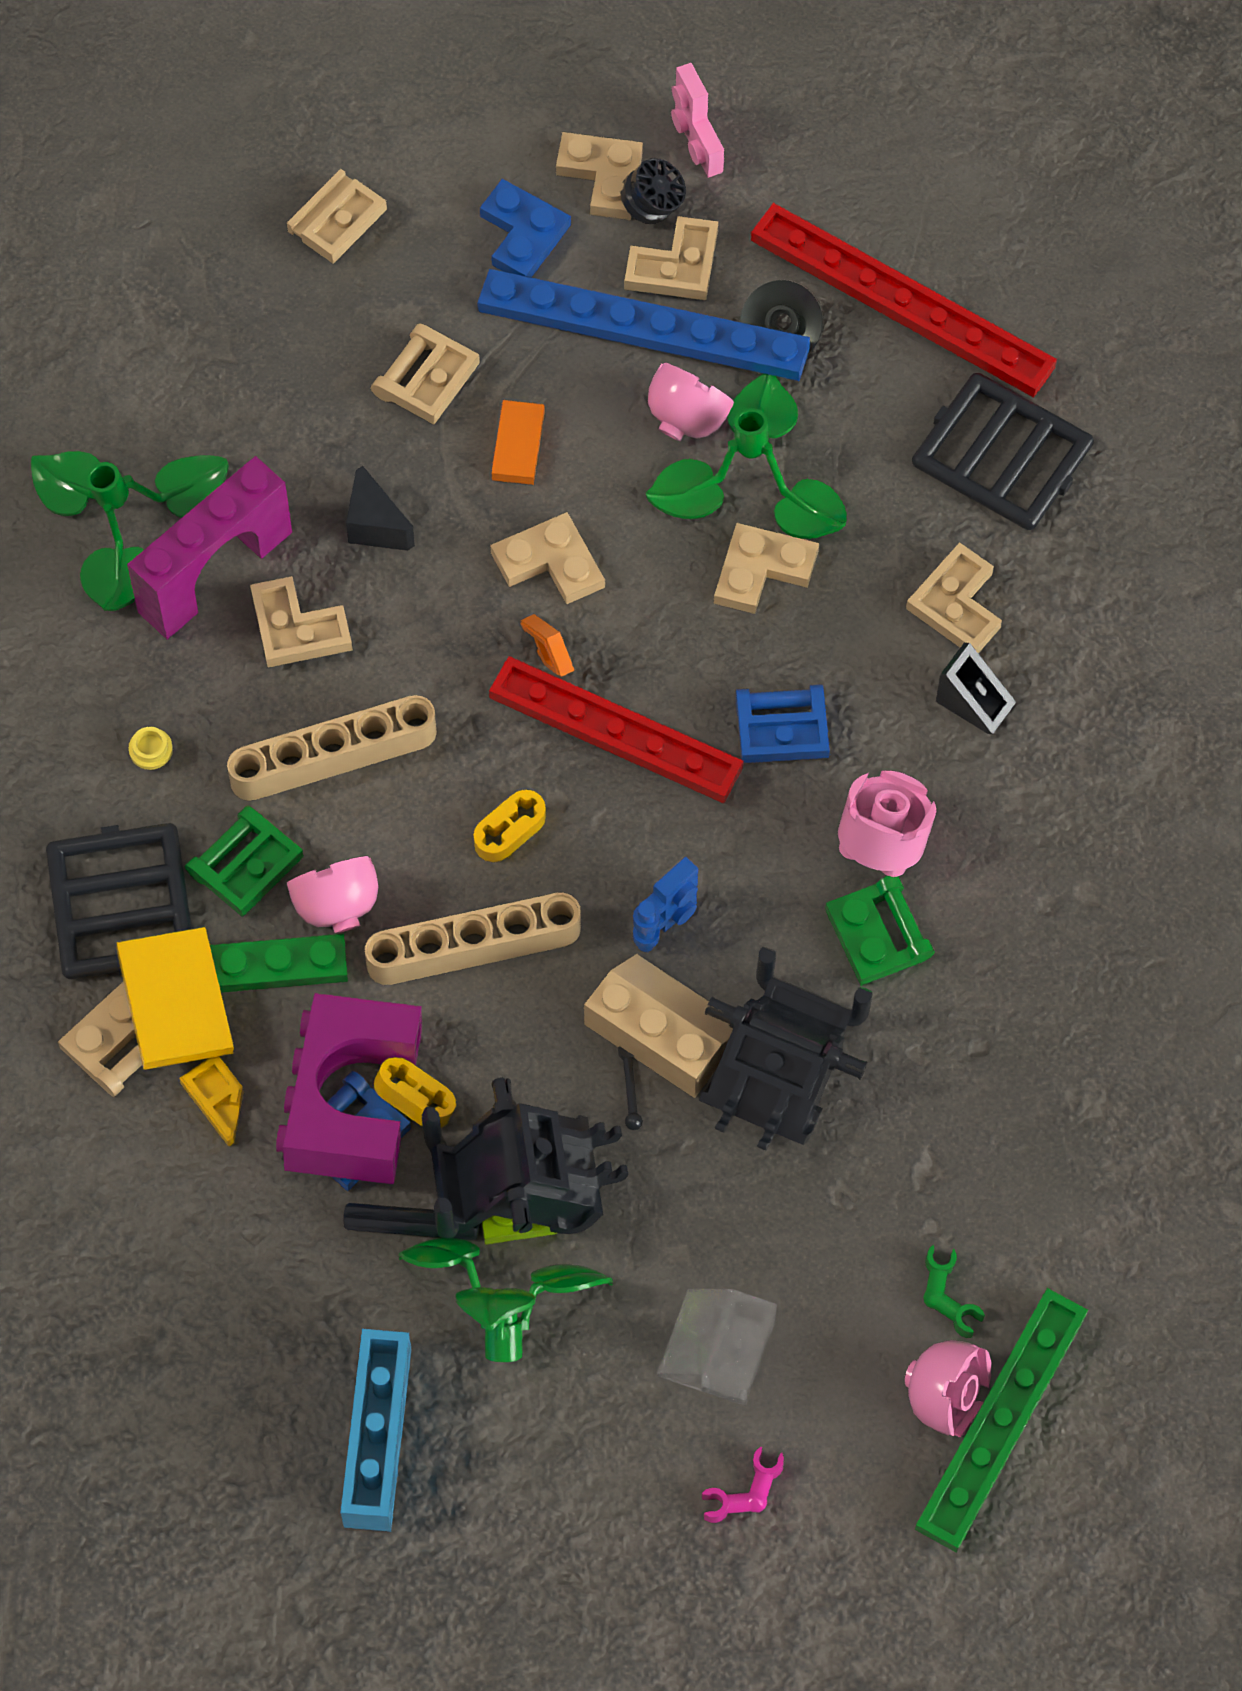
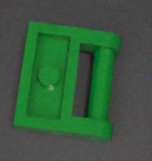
(253, 869)
(866, 937)

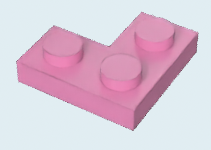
(692, 119)

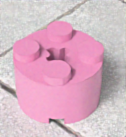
(886, 822)

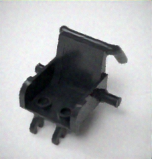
(781, 1055)
(520, 1167)

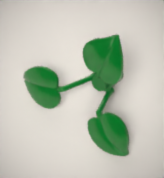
(758, 413)
(72, 477)
(498, 1308)

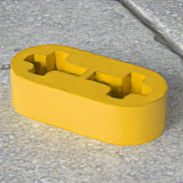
(515, 833)
(414, 1091)

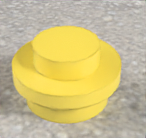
(150, 748)

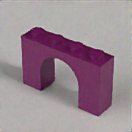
(245, 506)
(336, 1035)

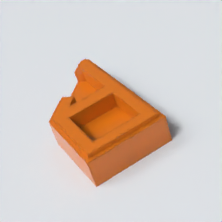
(550, 645)

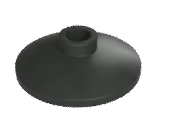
(788, 298)

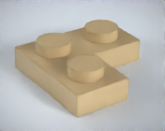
(601, 160)
(676, 272)
(552, 548)
(759, 555)
(947, 603)
(296, 635)

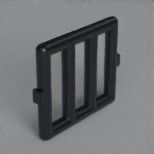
(1010, 403)
(64, 888)

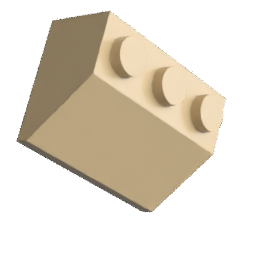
(658, 1023)

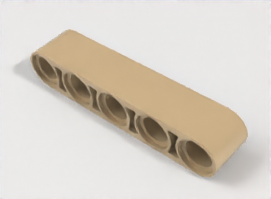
(319, 764)
(487, 922)

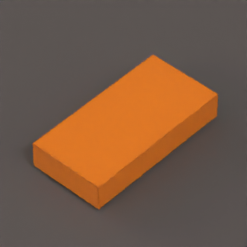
(518, 442)

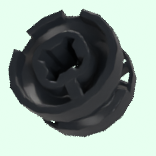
(651, 193)

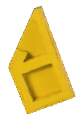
(217, 1095)

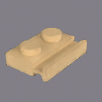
(337, 216)

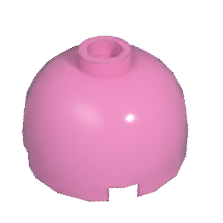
(686, 404)
(336, 894)
(947, 1384)

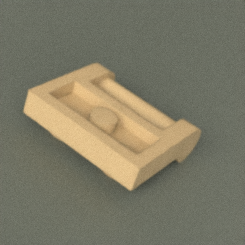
(436, 379)
(100, 1038)

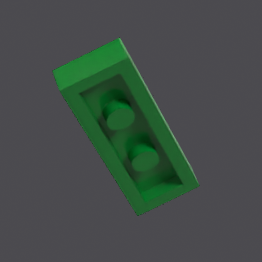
(280, 963)

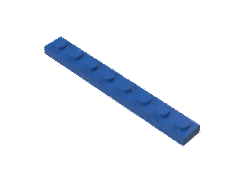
(644, 324)

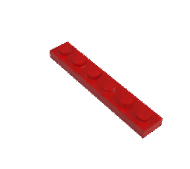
(616, 729)

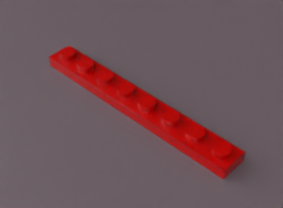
(903, 300)

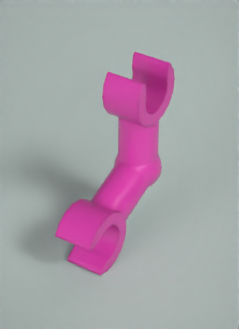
(752, 1501)

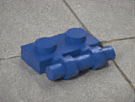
(670, 903)

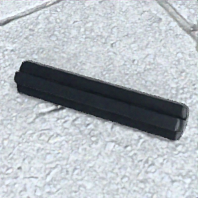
(396, 1221)

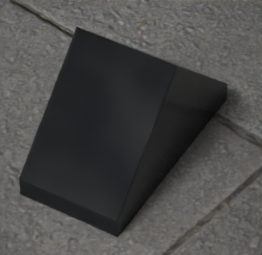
(375, 518)
(973, 690)

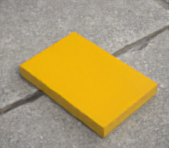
(174, 998)

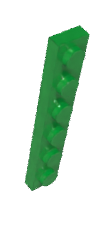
(1001, 1420)

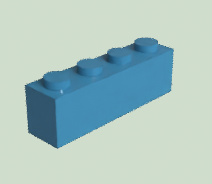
(376, 1430)

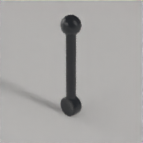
(633, 1120)

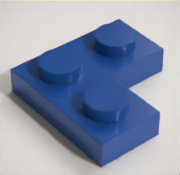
(531, 225)

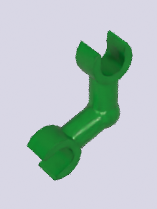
(936, 1299)

